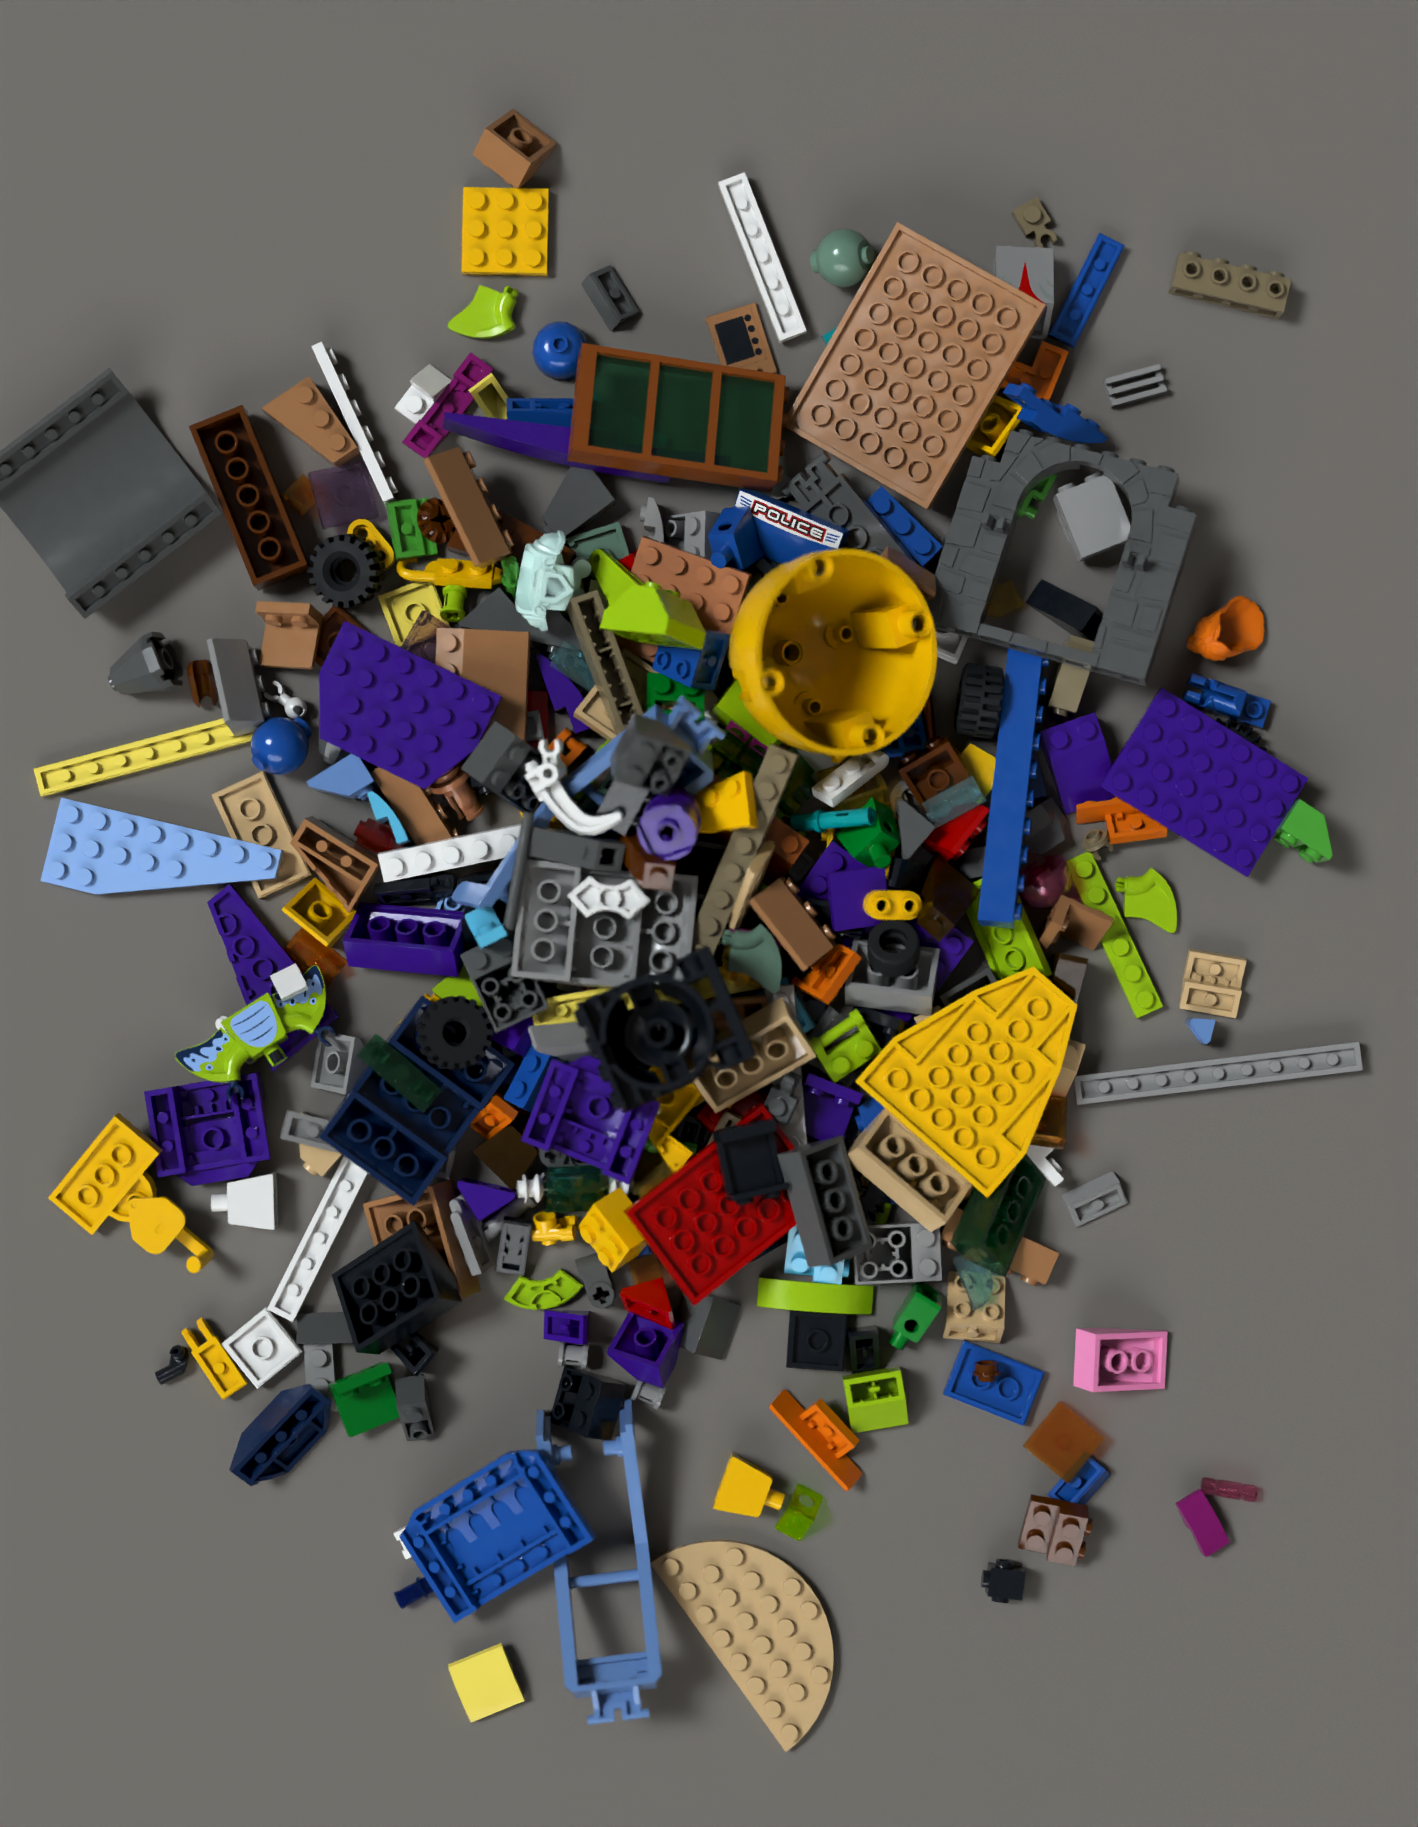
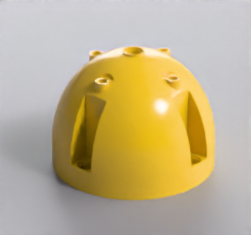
(852, 652)

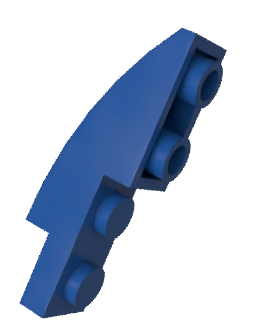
(1053, 418)

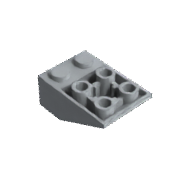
(899, 1255)

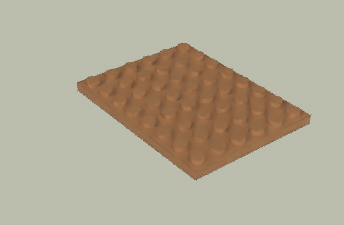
(914, 365)

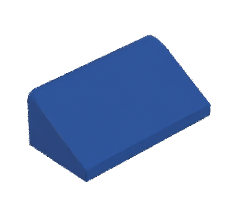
(1082, 1485)

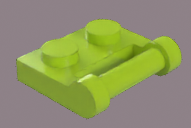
(849, 1052)

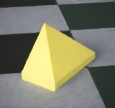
(490, 397)

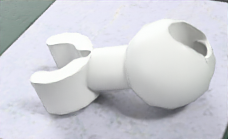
(292, 705)

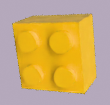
(611, 1231)

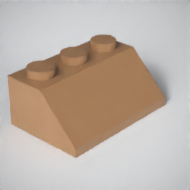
(793, 922)

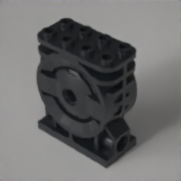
(606, 1012)

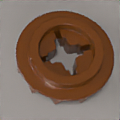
(434, 530)

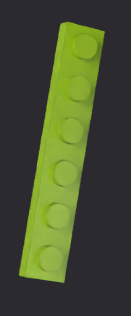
(1117, 940)

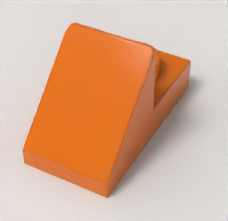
(494, 1116)

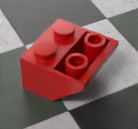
(951, 838)

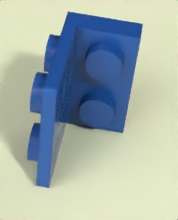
(692, 666)

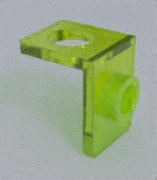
(798, 1517)

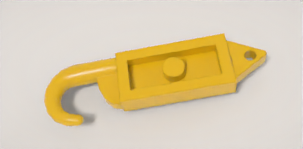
(452, 572)

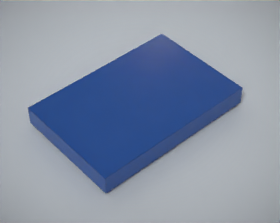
(1007, 1396)

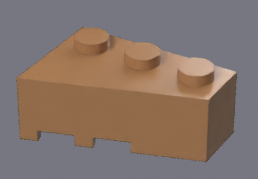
(313, 422)
(337, 860)

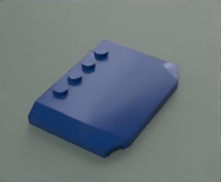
(494, 1530)

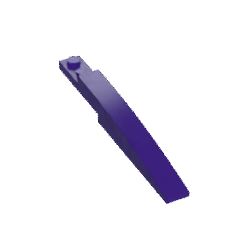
(529, 439)

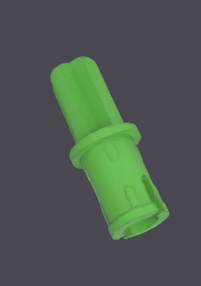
(510, 575)

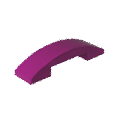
(456, 398)

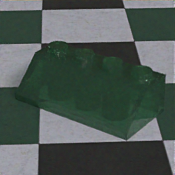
(995, 1225)

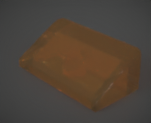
(309, 951)

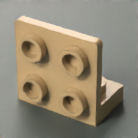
(979, 1325)

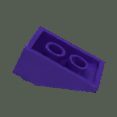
(1077, 761)

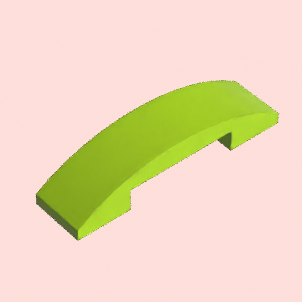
(814, 1296)

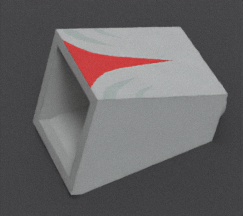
(1032, 273)

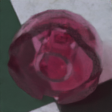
(1046, 882)

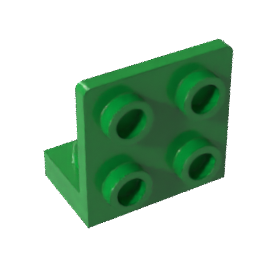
(365, 1399)

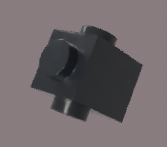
(1003, 1581)

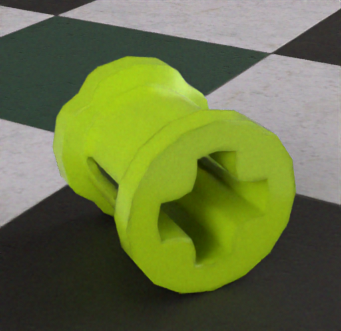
(453, 603)

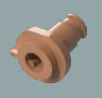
(459, 792)

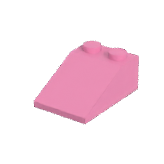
(1120, 1359)

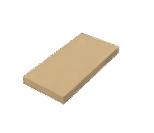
(256, 817)

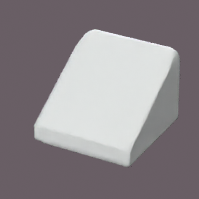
(289, 982)

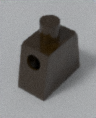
(507, 1154)

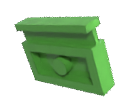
(405, 533)

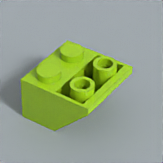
(875, 1399)

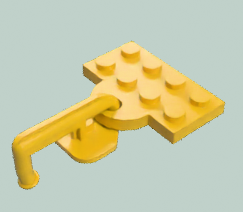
(108, 1179)

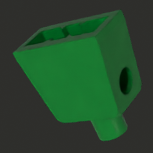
(872, 843)
(920, 1305)

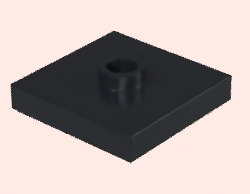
(816, 1340)

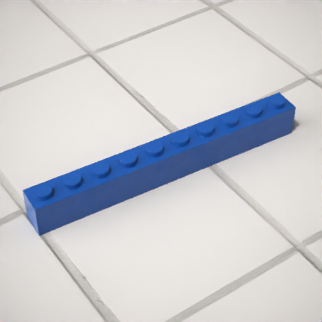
(1012, 790)

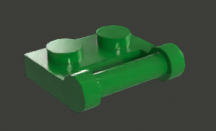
(666, 691)

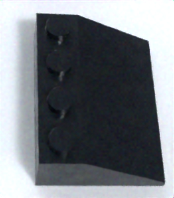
(394, 1290)

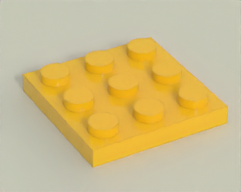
(505, 231)

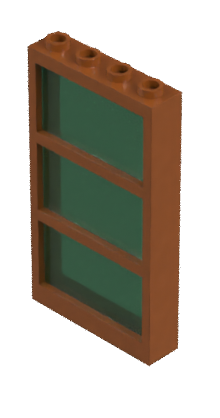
(678, 418)

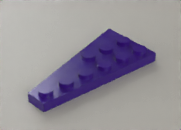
(255, 957)

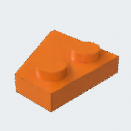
(828, 974)

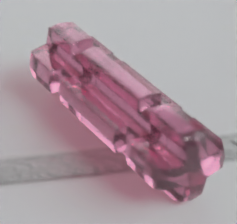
(1229, 1489)

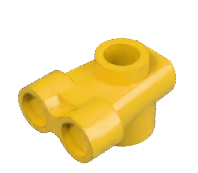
(550, 1229)

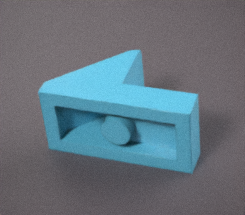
(485, 926)

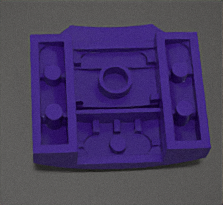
(580, 1120)
(206, 1135)

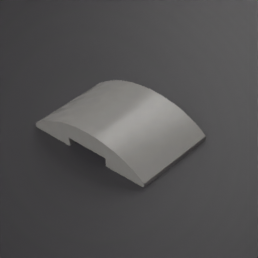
(605, 949)

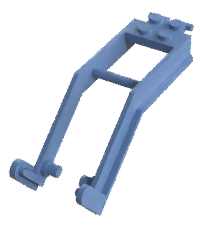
(693, 777)
(616, 1679)

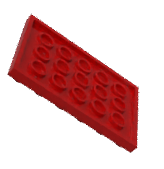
(699, 1231)

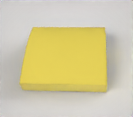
(486, 1682)

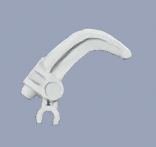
(548, 788)

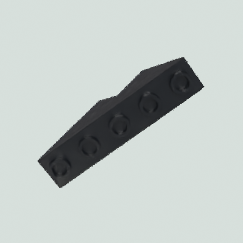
(1066, 610)

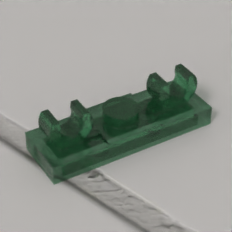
(399, 1073)

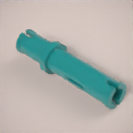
(822, 820)

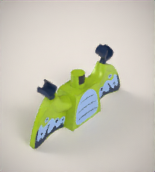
(258, 1032)

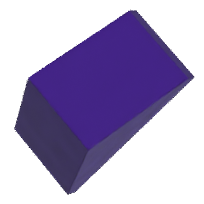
(566, 1326)

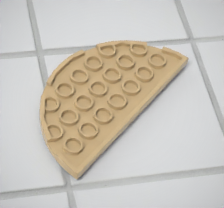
(759, 1625)

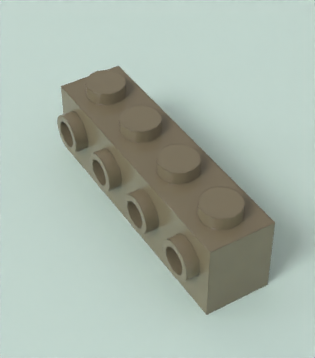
(1229, 285)

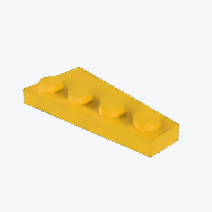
(728, 805)

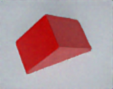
(649, 1301)

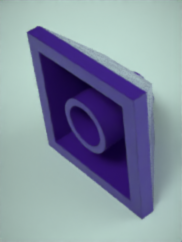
(646, 1349)

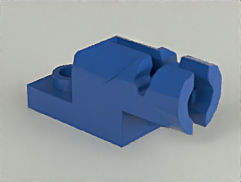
(1227, 701)

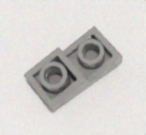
(652, 518)

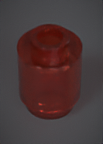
(374, 836)

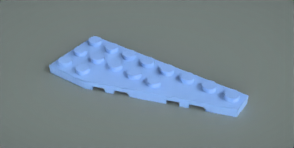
(124, 853)

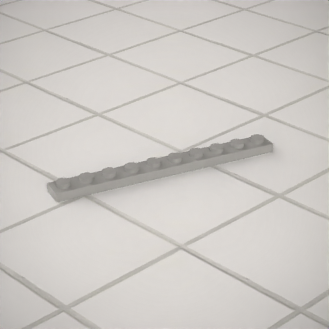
(1217, 1073)

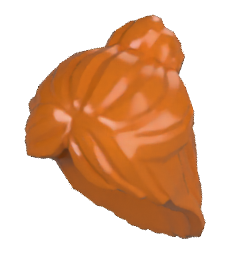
(1228, 630)

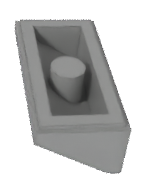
(1094, 1198)

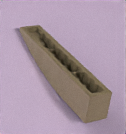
(604, 660)

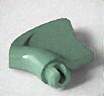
(754, 955)

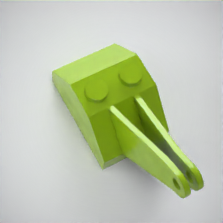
(644, 610)

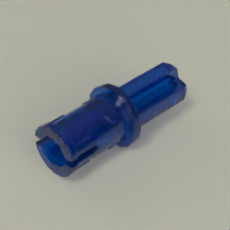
(413, 1592)

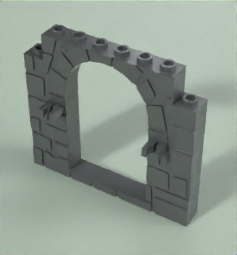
(1143, 581)

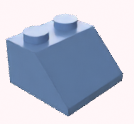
(346, 779)

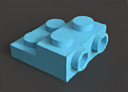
(796, 1263)

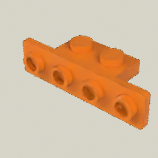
(1121, 821)
(821, 1435)

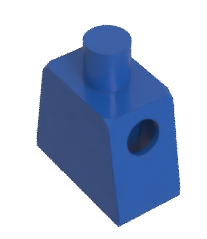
(735, 539)

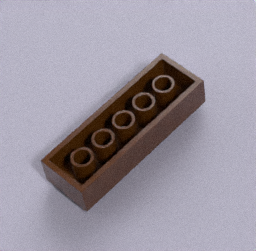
(250, 497)

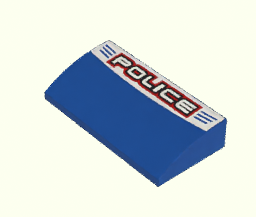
(789, 531)

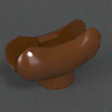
(202, 681)

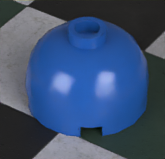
(558, 349)

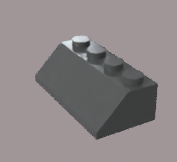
(825, 1201)

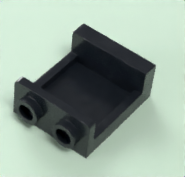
(749, 1161)

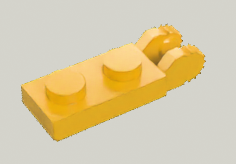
(215, 1361)

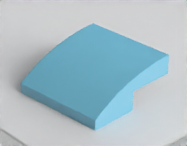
(384, 813)

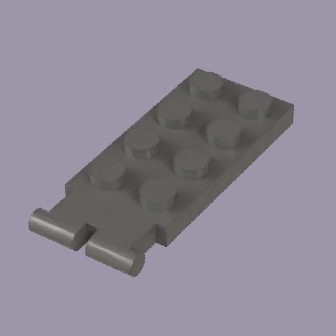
(840, 502)

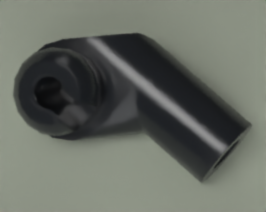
(177, 1364)

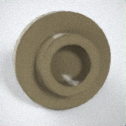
(1095, 840)

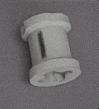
(573, 1355)
(648, 1393)

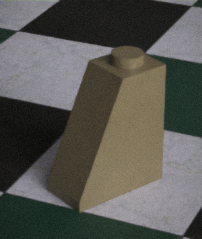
(1069, 682)

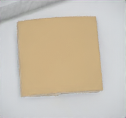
(1212, 983)

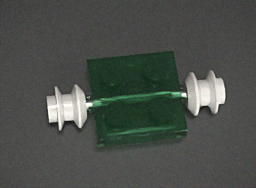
(570, 1188)

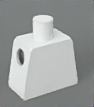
(250, 1202)

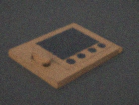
(741, 339)

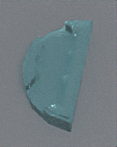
(975, 1280)

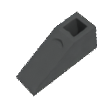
(585, 851)

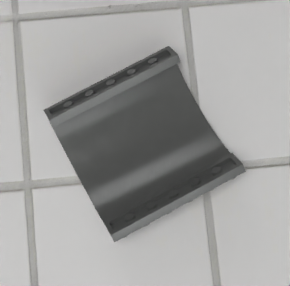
(100, 493)

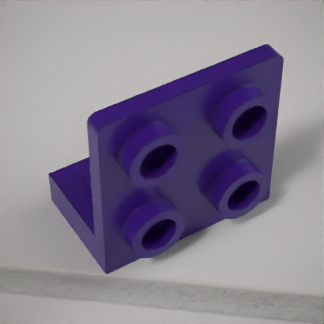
(827, 1107)

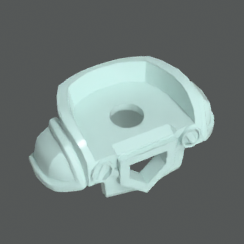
(546, 580)

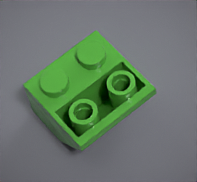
(1305, 831)

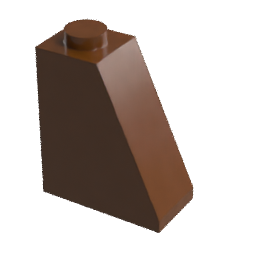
(647, 869)

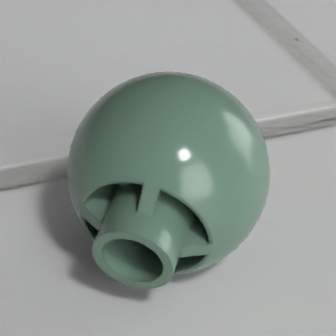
(843, 257)

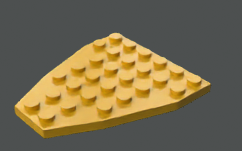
(978, 1074)

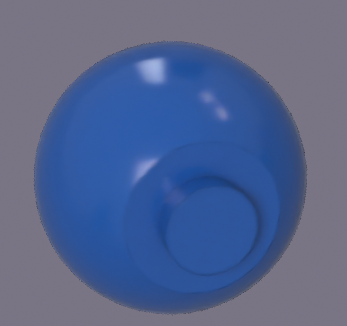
(280, 745)

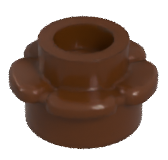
(986, 1370)

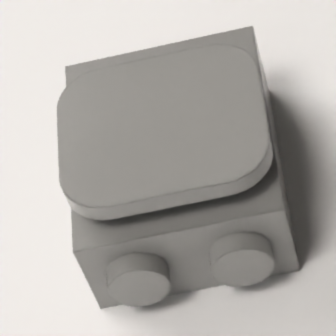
(1092, 516)

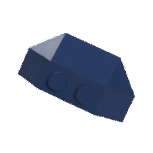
(281, 1434)

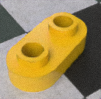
(374, 536)
(894, 904)

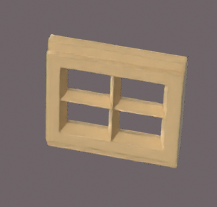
(751, 884)

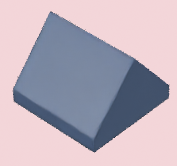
(1201, 1029)

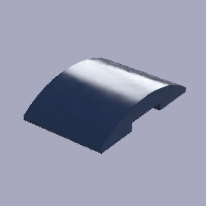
(390, 1135)

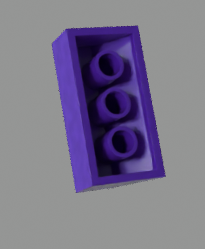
(405, 939)

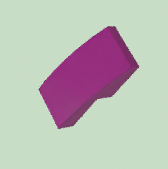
(1202, 1522)

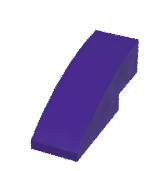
(562, 693)

